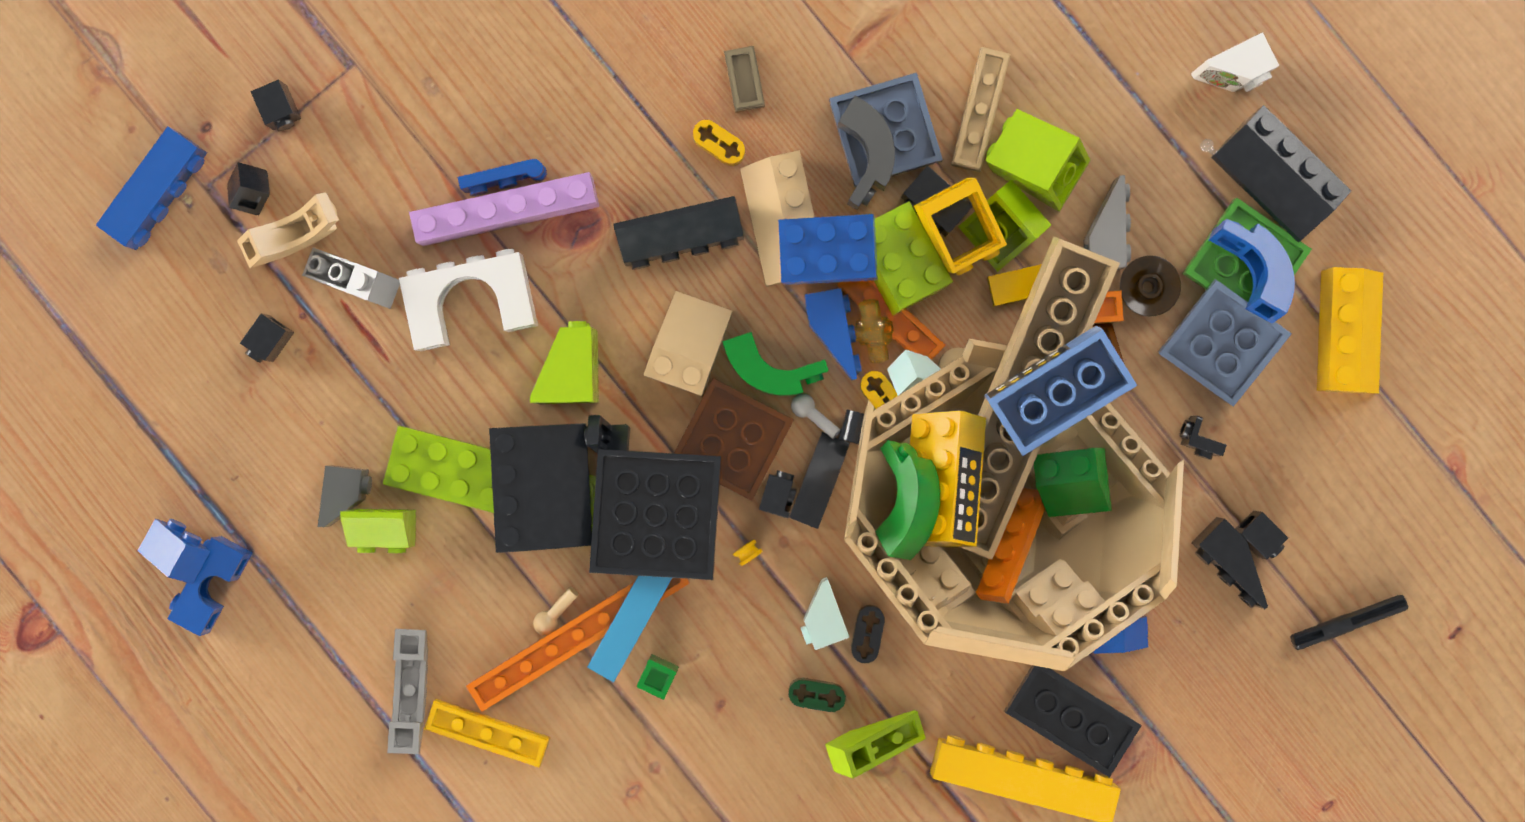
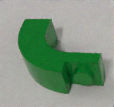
(763, 377)
(916, 503)

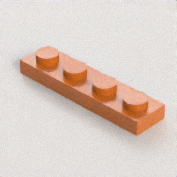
(1005, 567)

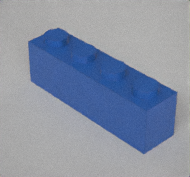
(152, 189)

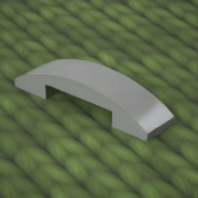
(409, 691)

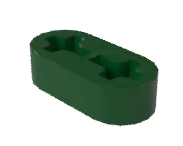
(816, 702)

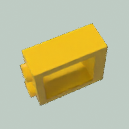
(947, 197)

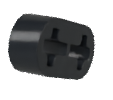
(874, 636)

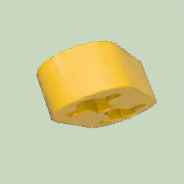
(723, 137)
(886, 387)

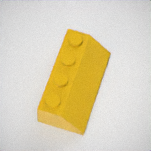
(1350, 330)

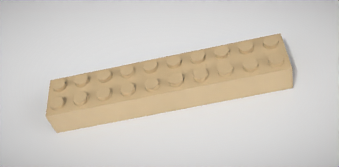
(1056, 312)

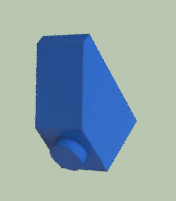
(1130, 639)

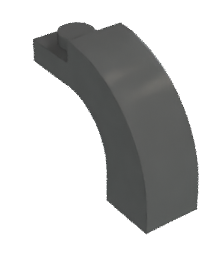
(873, 133)

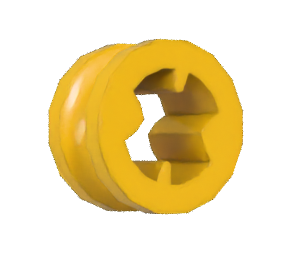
(747, 552)

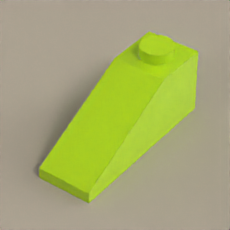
(874, 743)

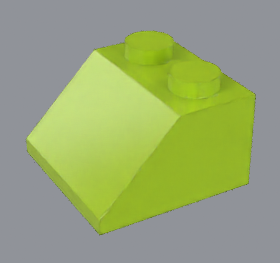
(1017, 219)
(379, 528)

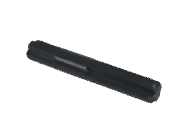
(1349, 622)

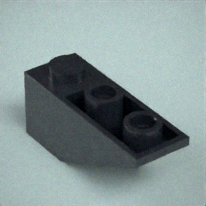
(1232, 557)

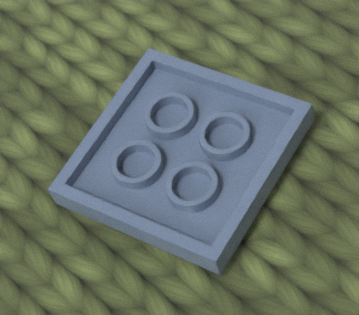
(908, 118)
(1223, 343)

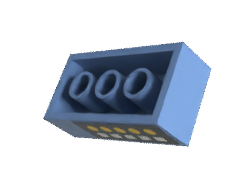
(1060, 390)

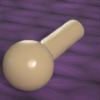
(546, 621)

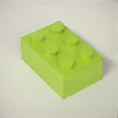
(906, 260)

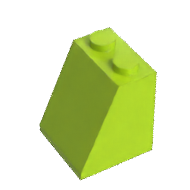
(1038, 158)
(570, 367)

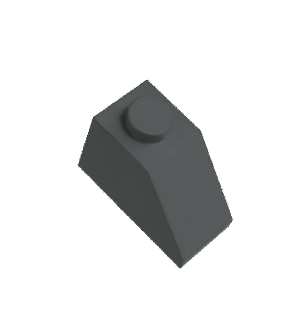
(342, 491)

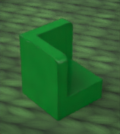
(657, 676)

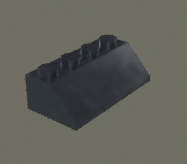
(1281, 173)
(679, 232)

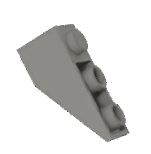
(1110, 225)
(351, 278)

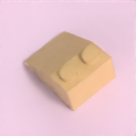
(688, 343)

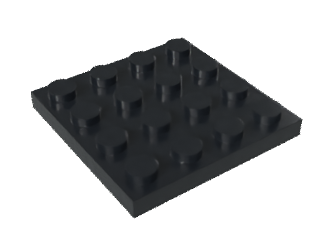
(655, 514)

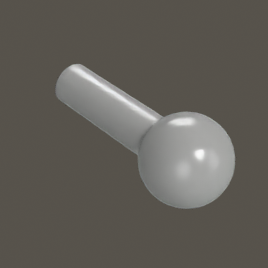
(804, 406)

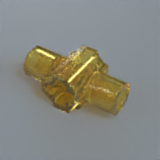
(874, 330)

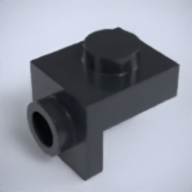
(603, 435)
(1203, 446)

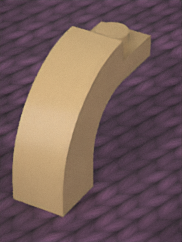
(291, 233)

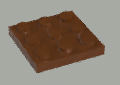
(738, 431)

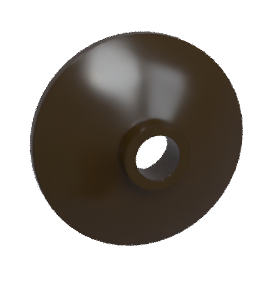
(1164, 281)

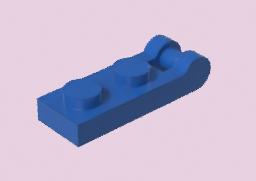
(504, 176)

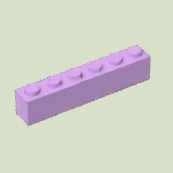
(504, 209)

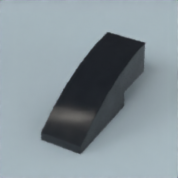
(819, 480)

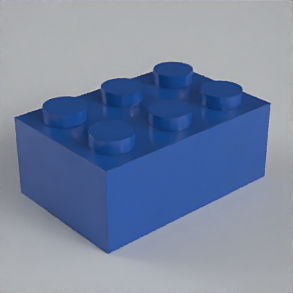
(828, 249)

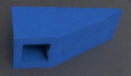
(828, 321)

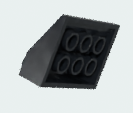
(540, 487)

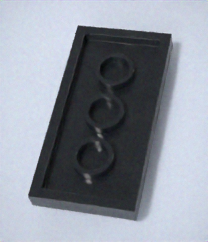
(1072, 718)

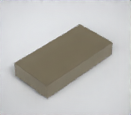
(744, 79)

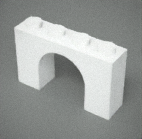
(426, 292)

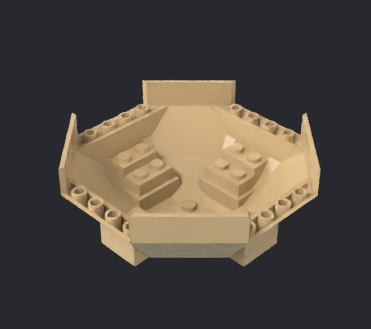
(1082, 572)

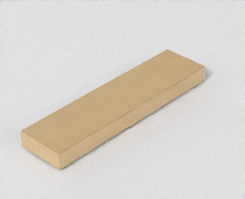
(980, 109)

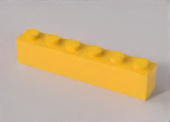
(1025, 780)

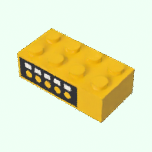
(957, 449)

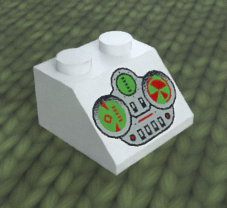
(1240, 66)

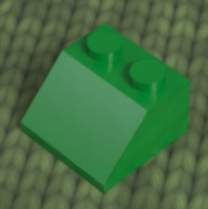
(1073, 482)

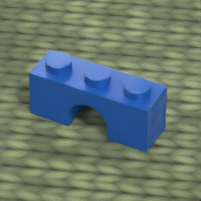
(194, 606)

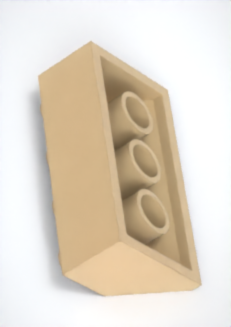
(775, 191)

